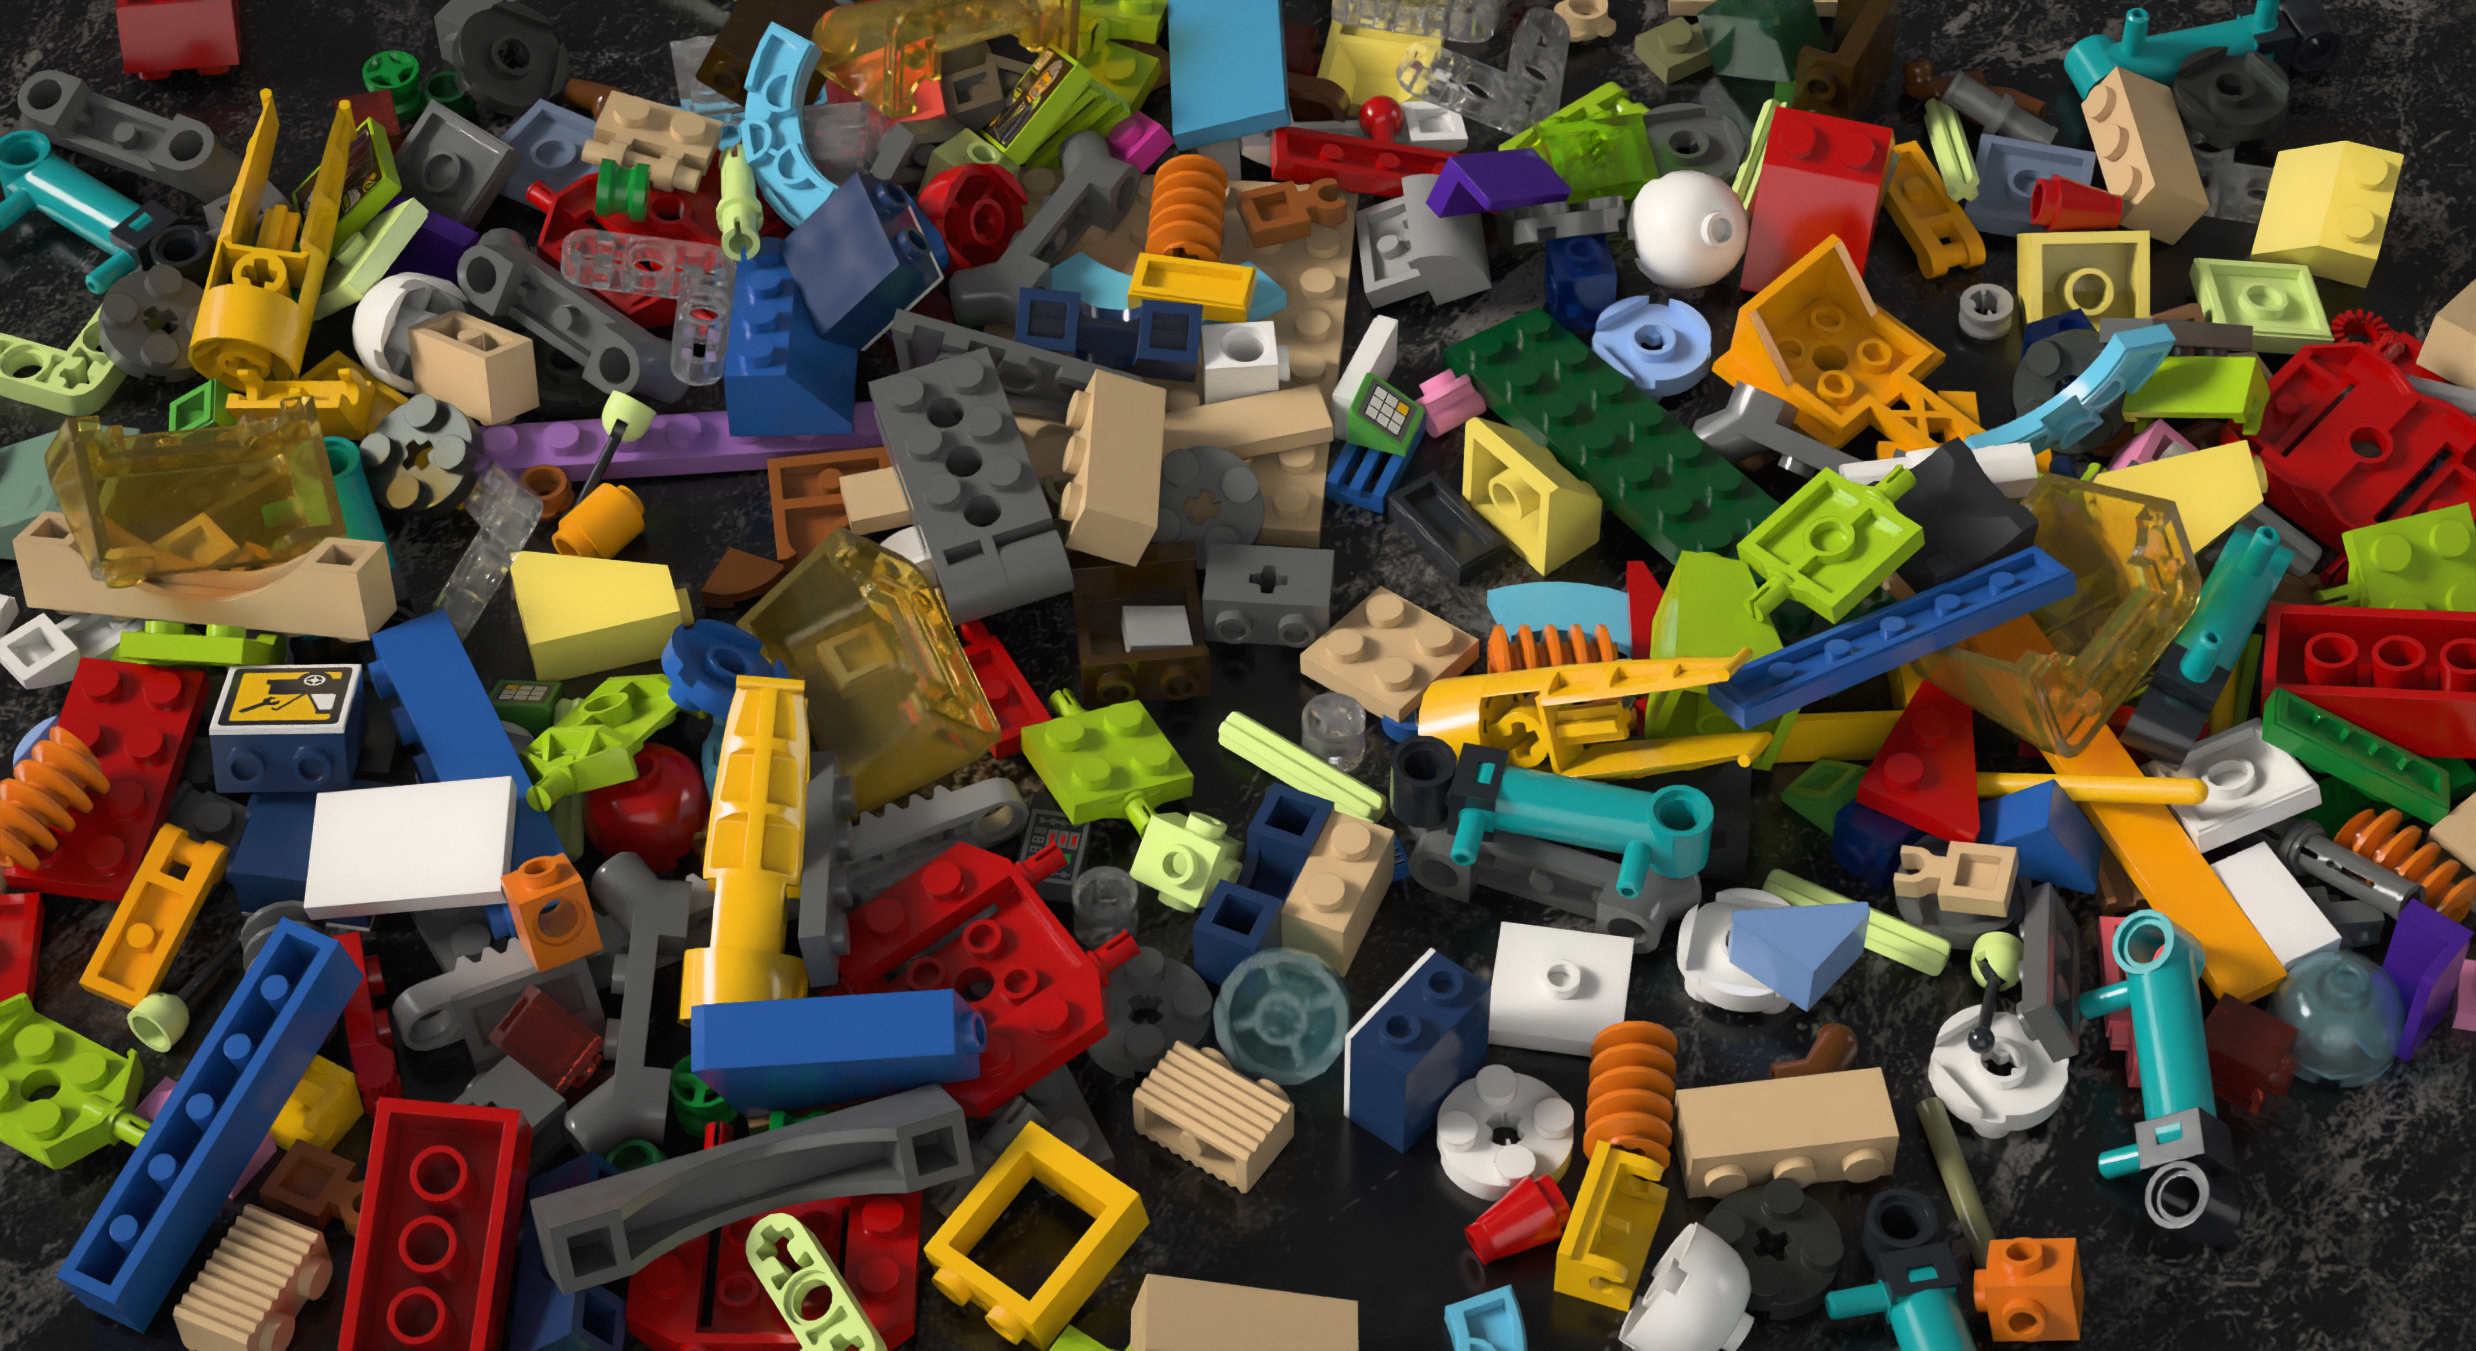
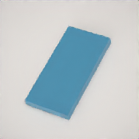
(1226, 70)

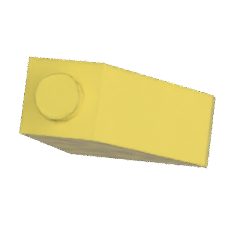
(2209, 488)
(594, 612)

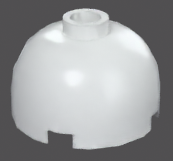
(1687, 229)
(385, 315)
(1694, 1298)

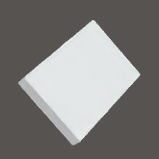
(410, 848)

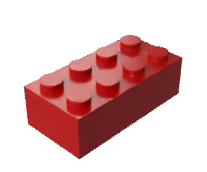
(2380, 669)
(437, 1228)

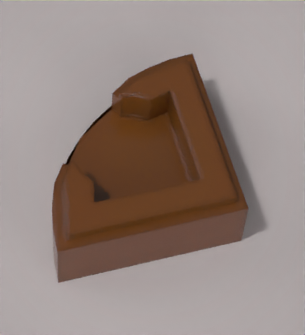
(740, 578)

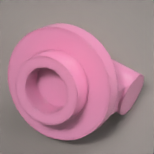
(1449, 402)

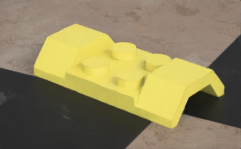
(1367, 62)

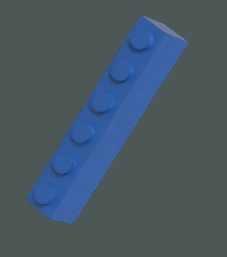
(456, 731)
(211, 1125)

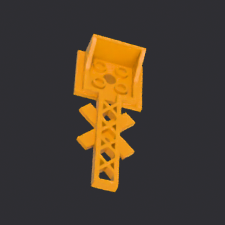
(1826, 320)

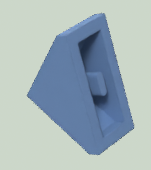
(1798, 947)

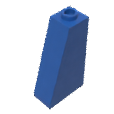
(833, 1047)

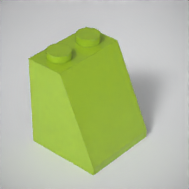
(1707, 618)

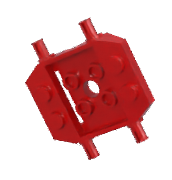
(698, 224)
(2347, 396)
(1046, 989)
(879, 1270)

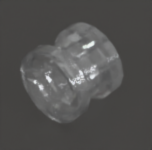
(1335, 730)
(1094, 915)

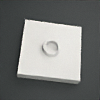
(2247, 786)
(1557, 987)

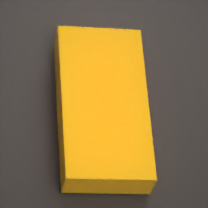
(1220, 287)

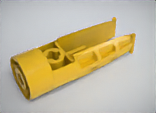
(256, 316)
(1496, 715)
(754, 850)

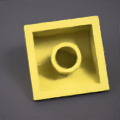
(2328, 209)
(2084, 270)
(1528, 496)

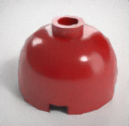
(974, 212)
(649, 813)

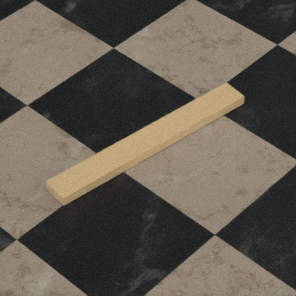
(1240, 425)

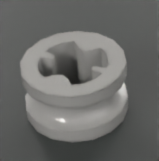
(1986, 297)

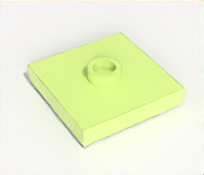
(367, 256)
(2269, 296)

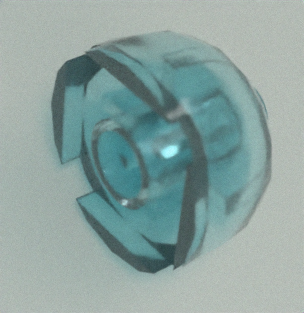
(2344, 1013)
(1283, 1015)

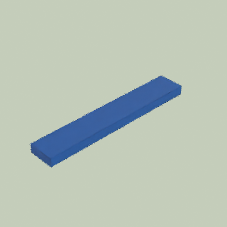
(1892, 636)

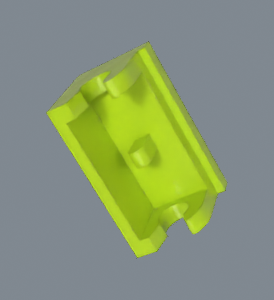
(2201, 390)

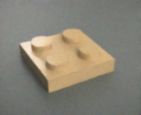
(1388, 654)

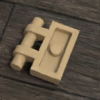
(648, 132)

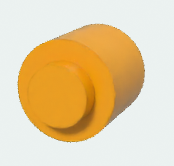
(600, 523)

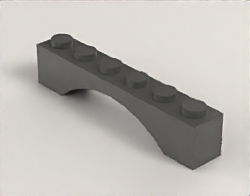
(638, 1215)

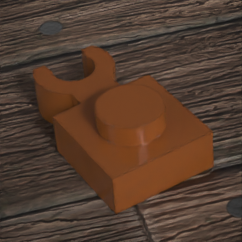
(1283, 214)
(314, 1188)

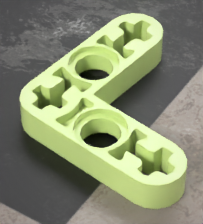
(63, 374)
(844, 1321)

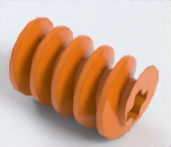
(1188, 208)
(1549, 651)
(43, 793)
(2378, 841)
(1632, 1090)

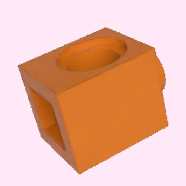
(564, 932)

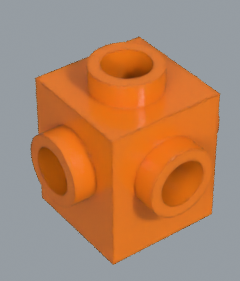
(2031, 1289)

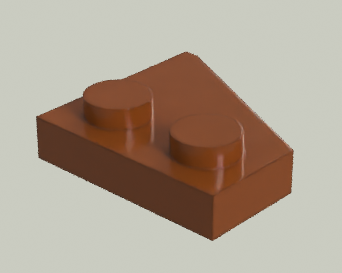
(809, 497)

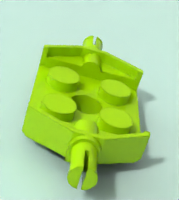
(598, 738)
(93, 1097)

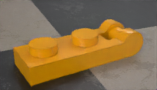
(1926, 214)
(153, 918)

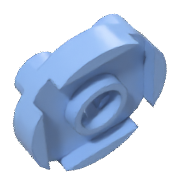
(1660, 372)

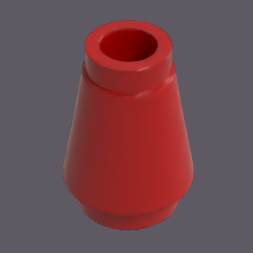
(2073, 206)
(1520, 1220)

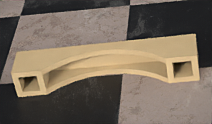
(331, 591)

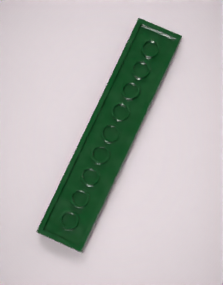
(1627, 449)

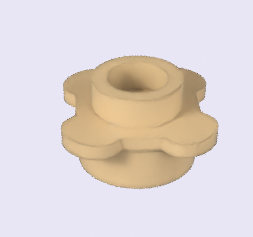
(1586, 18)

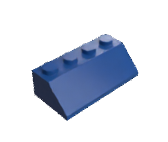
(776, 365)

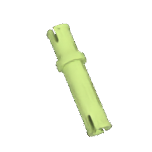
(739, 211)

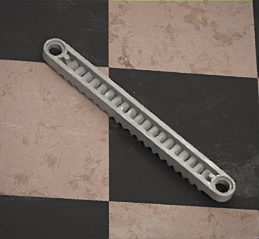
(876, 845)

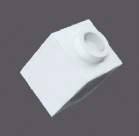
(1241, 360)

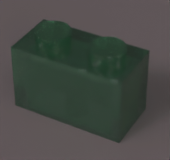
(1760, 36)

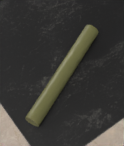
(1957, 1178)

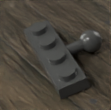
(825, 880)

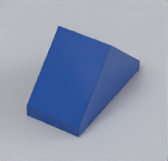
(2049, 833)

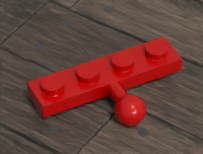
(1355, 162)

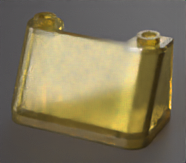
(892, 45)
(195, 494)
(2076, 660)
(876, 667)

